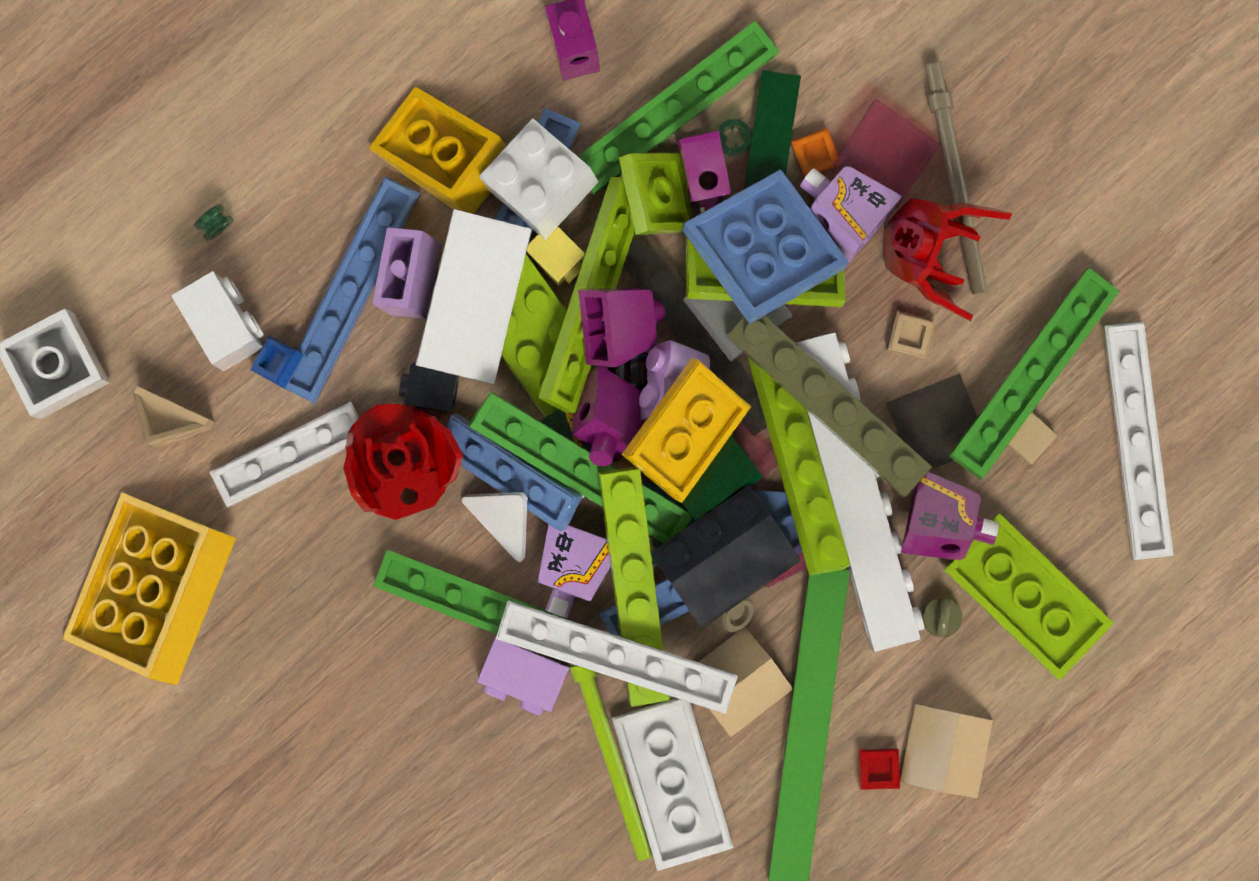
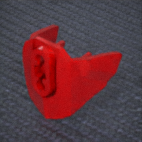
(915, 239)
(428, 456)

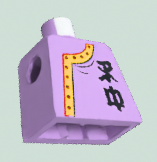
(850, 207)
(573, 566)

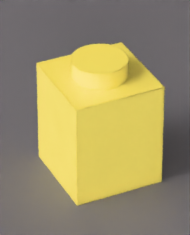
(557, 256)

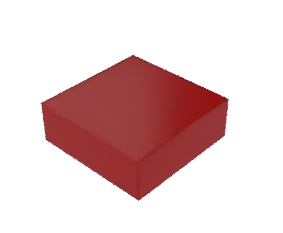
(879, 768)

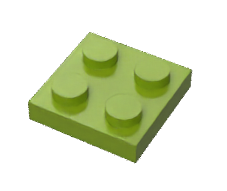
(656, 192)

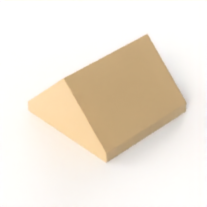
(757, 684)
(945, 751)

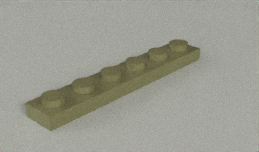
(830, 403)

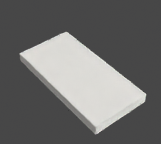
(473, 296)
(672, 783)

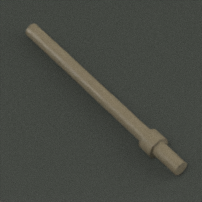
(940, 104)

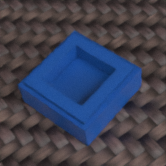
(276, 362)

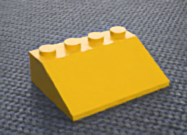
(149, 589)

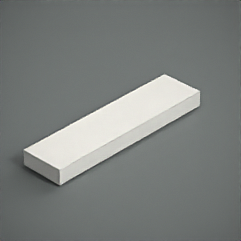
(285, 455)

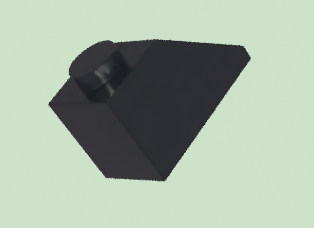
(429, 389)

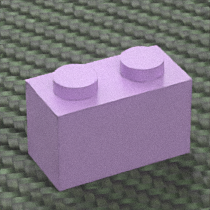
(406, 273)
(523, 676)

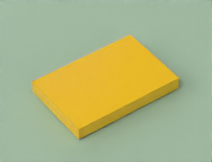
(686, 430)

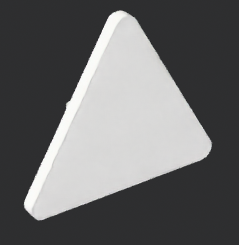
(503, 517)

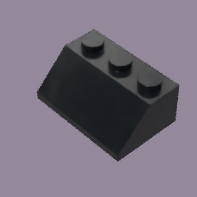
(725, 556)

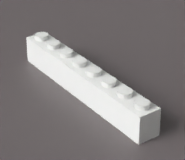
(862, 517)

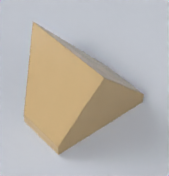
(166, 421)

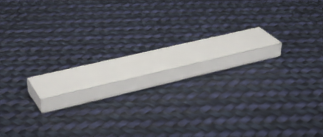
(1138, 440)
(616, 657)

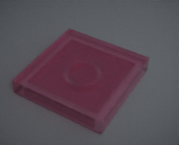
(887, 149)

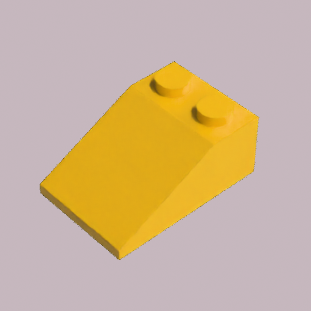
(439, 150)

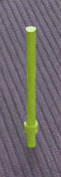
(612, 760)

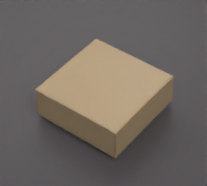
(911, 335)
(1032, 439)

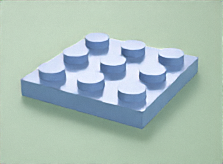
(765, 246)

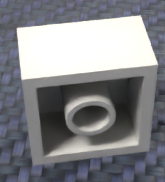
(539, 179)
(218, 321)
(52, 364)

